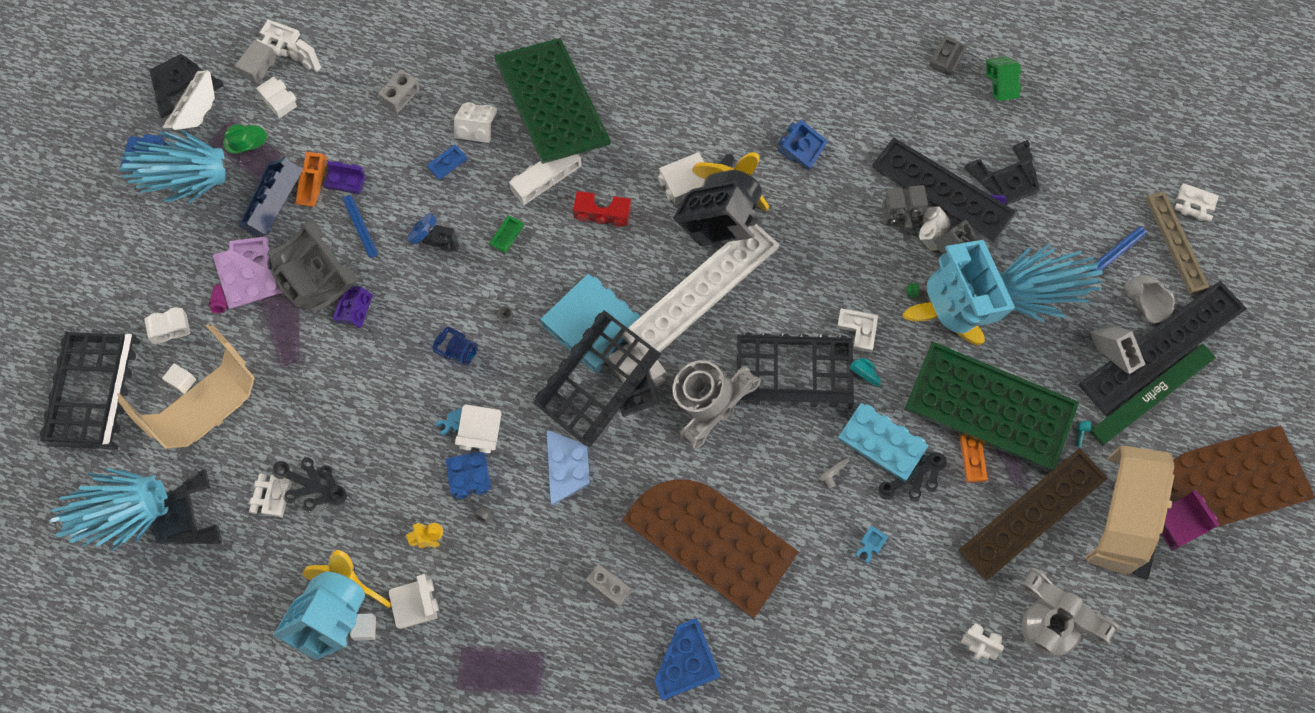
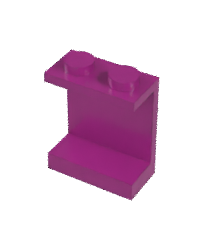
(1187, 520)

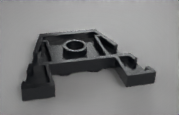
(172, 78)
(1012, 181)
(179, 522)

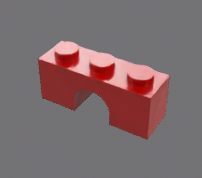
(616, 213)

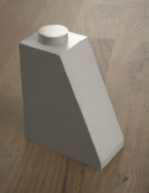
(1118, 346)

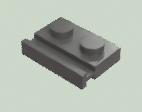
(948, 55)

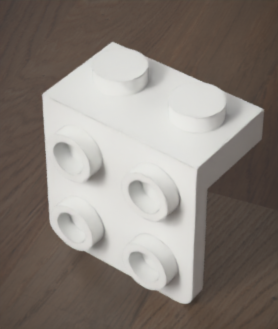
(474, 122)
(478, 428)
(413, 603)

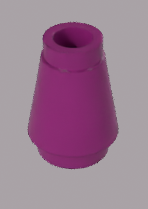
(217, 300)

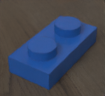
(446, 162)

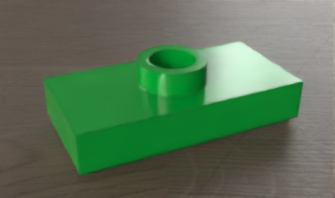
(506, 234)

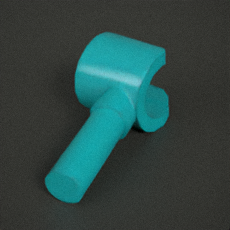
(1084, 426)

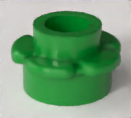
(913, 290)

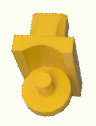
(425, 535)

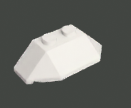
(193, 103)

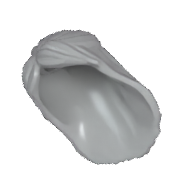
(1150, 298)

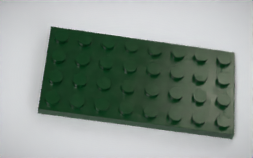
(552, 100)
(992, 406)

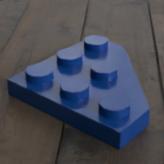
(686, 662)

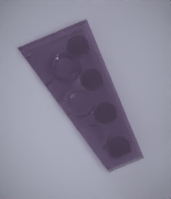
(284, 328)

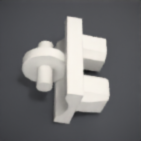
(981, 644)

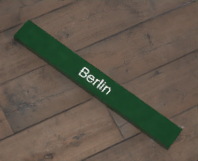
(1152, 394)

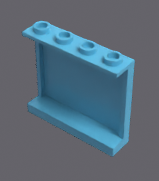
(577, 313)

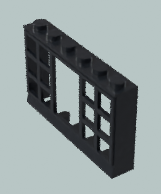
(568, 365)
(795, 396)
(112, 407)

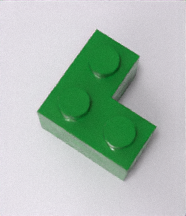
(1004, 77)

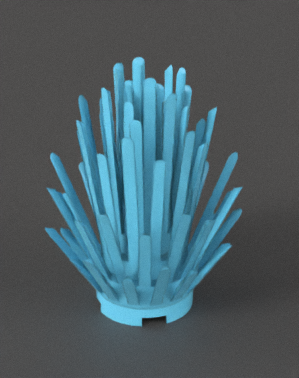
(188, 167)
(1039, 286)
(131, 503)

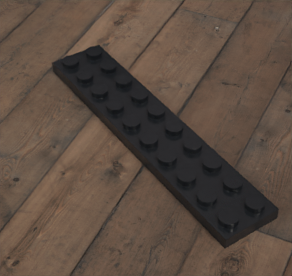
(1164, 346)

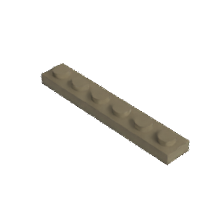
(1177, 243)

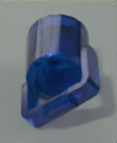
(458, 348)

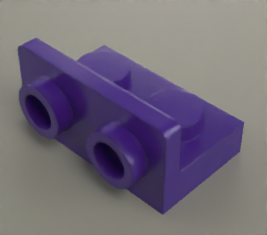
(344, 177)
(353, 306)

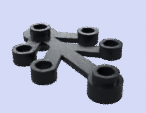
(917, 475)
(311, 485)

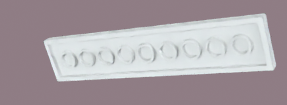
(701, 290)

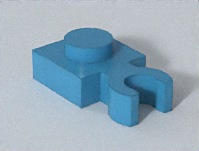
(452, 423)
(872, 542)

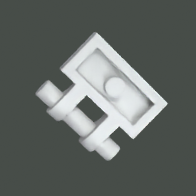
(278, 33)
(1198, 199)
(273, 503)

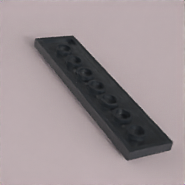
(945, 189)

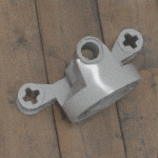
(716, 404)
(1069, 609)

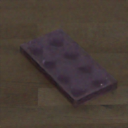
(250, 161)
(500, 671)

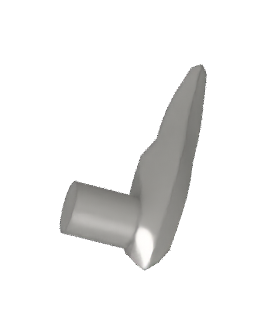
(827, 476)

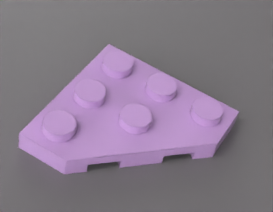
(244, 279)

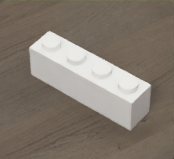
(542, 176)

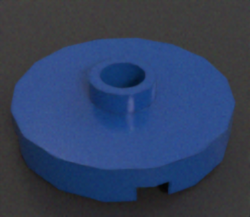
(421, 229)

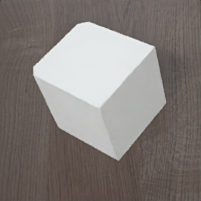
(179, 378)
(364, 627)

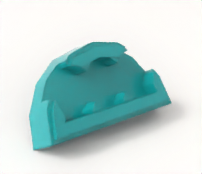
(865, 369)

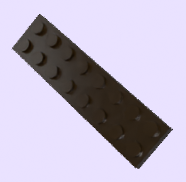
(1032, 514)

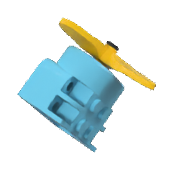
(965, 292)
(326, 609)

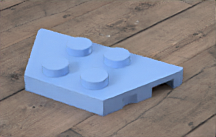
(566, 466)

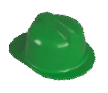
(243, 138)

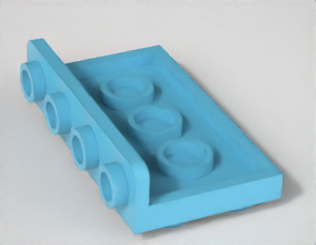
(883, 441)

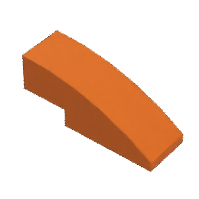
(311, 179)

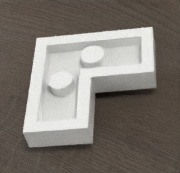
(304, 53)
(861, 323)

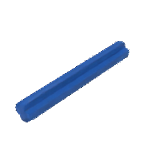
(360, 226)
(1120, 248)

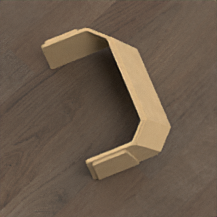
(202, 405)
(1135, 509)

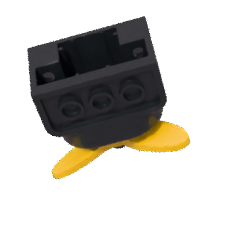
(723, 204)

